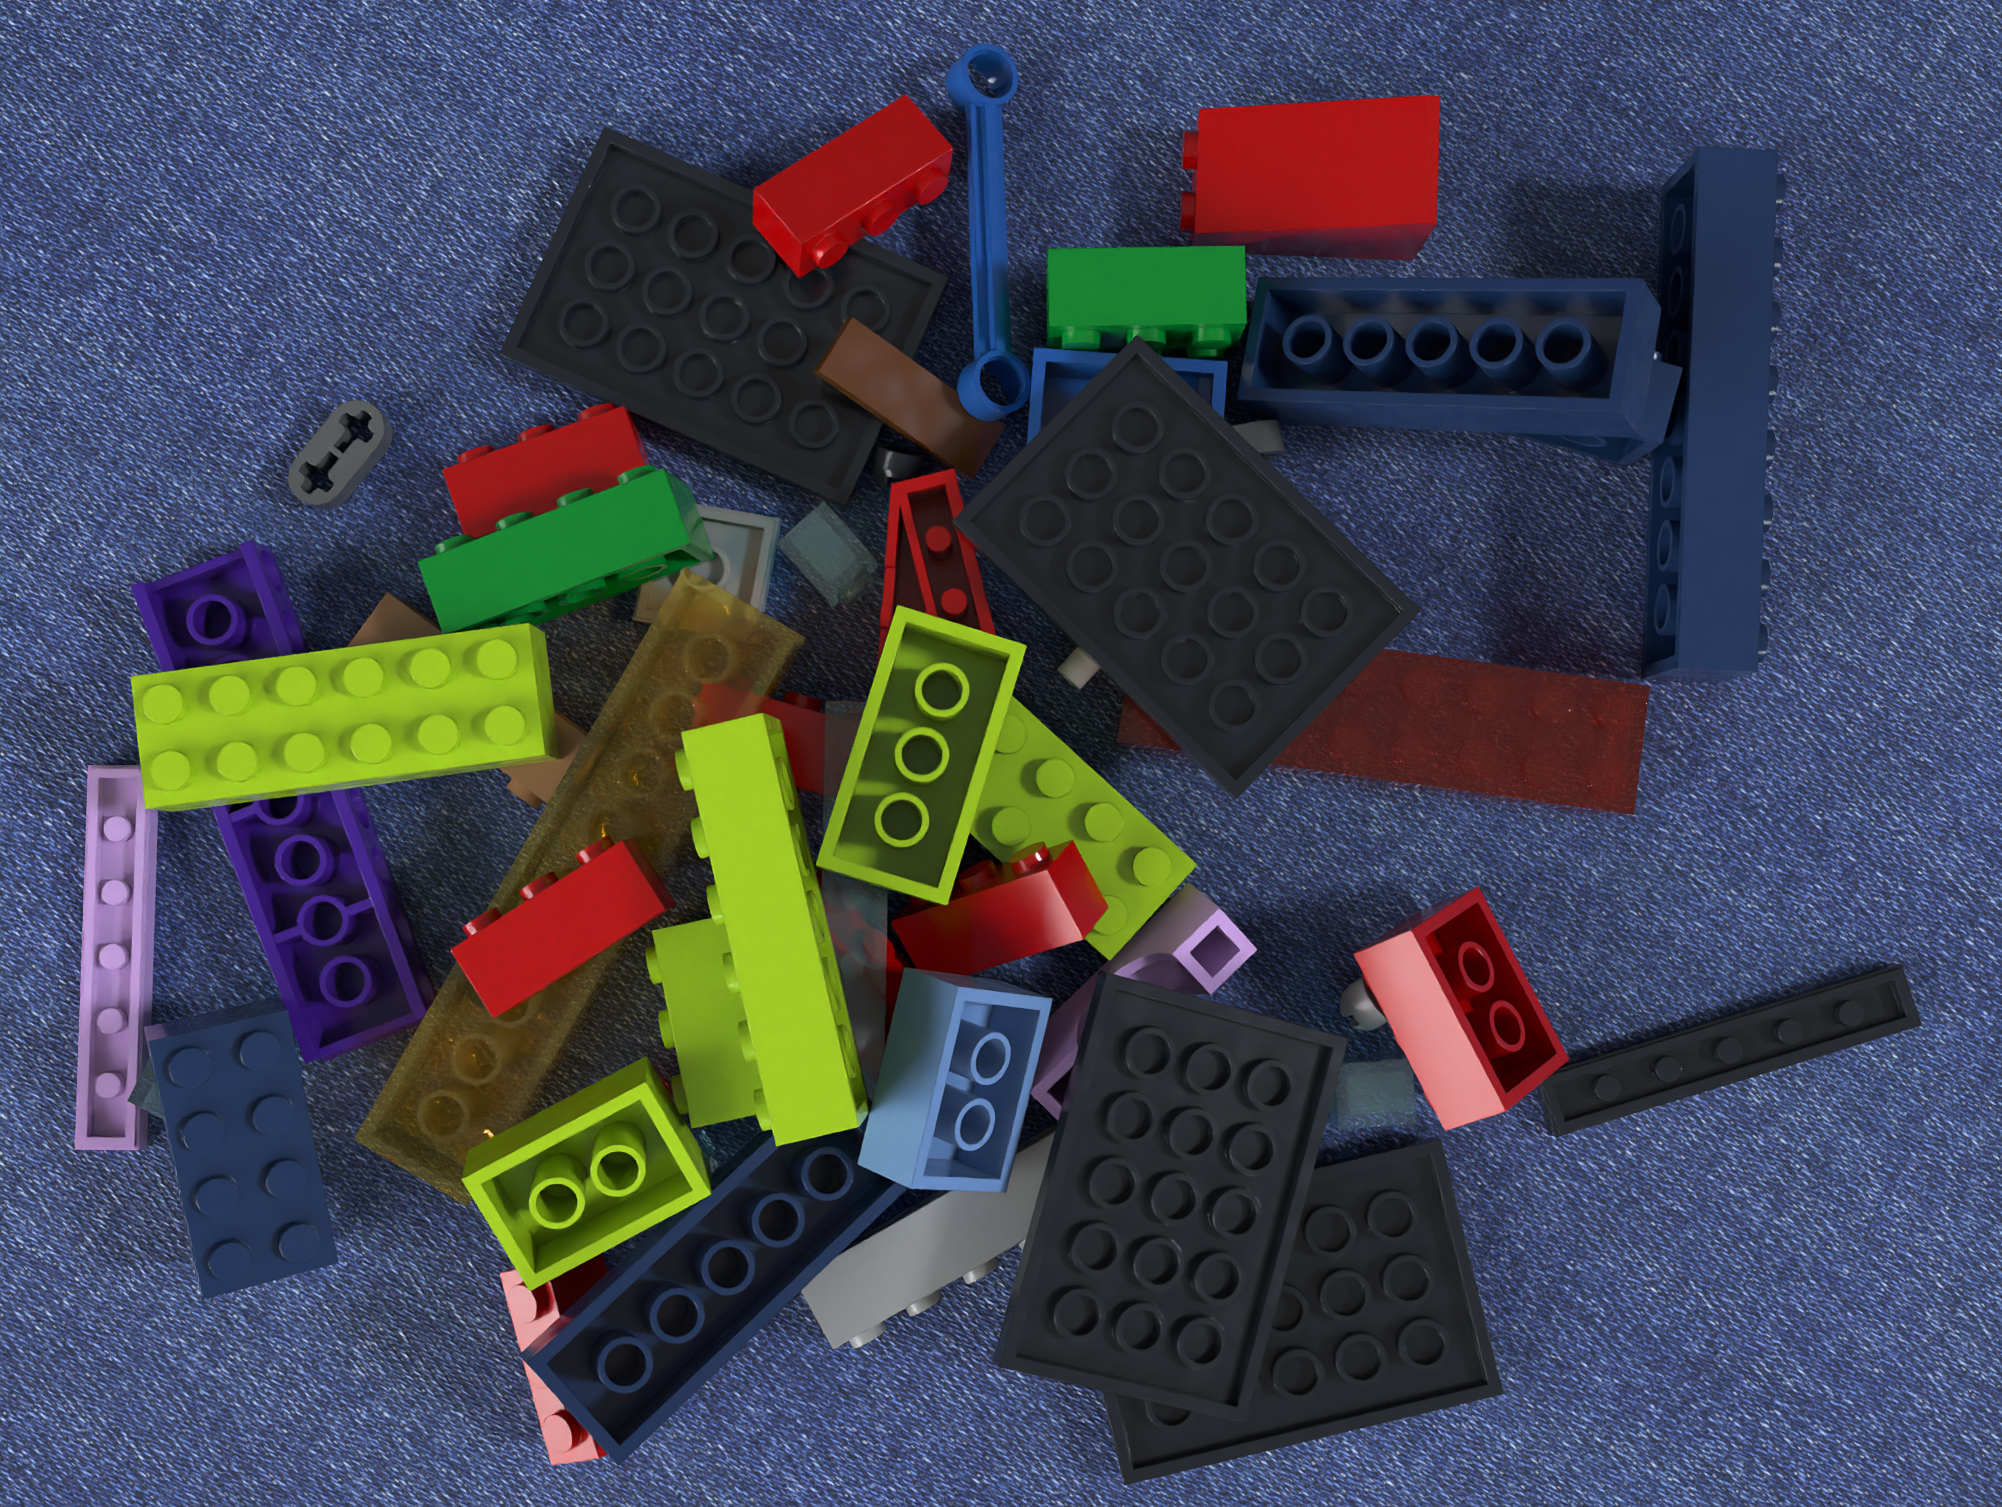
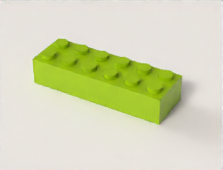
(345, 718)
(774, 927)

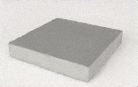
(743, 561)

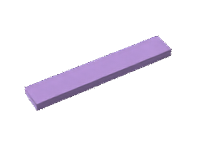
(115, 959)

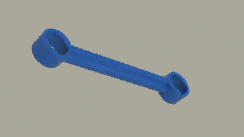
(988, 231)

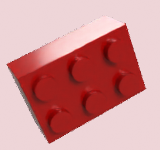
(1461, 1009)

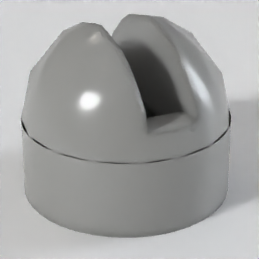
(1363, 1005)

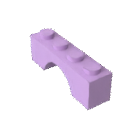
(1181, 948)

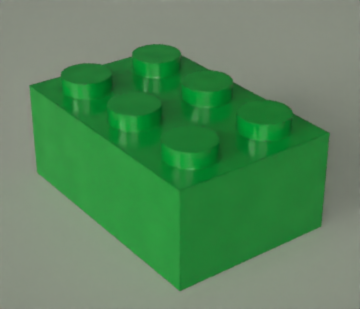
(1168, 296)

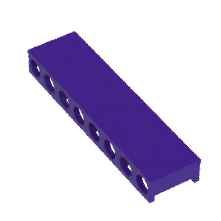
(301, 860)

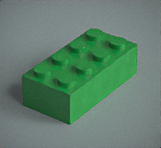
(569, 555)

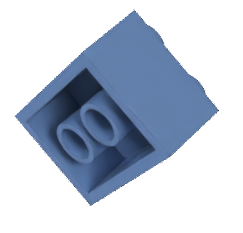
(954, 1082)

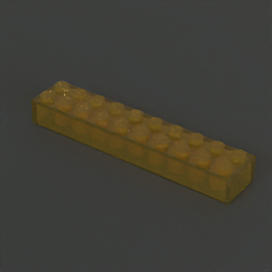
(480, 1075)

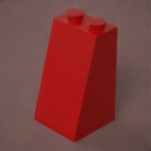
(1315, 177)

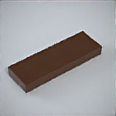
(907, 398)

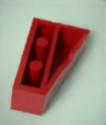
(928, 559)

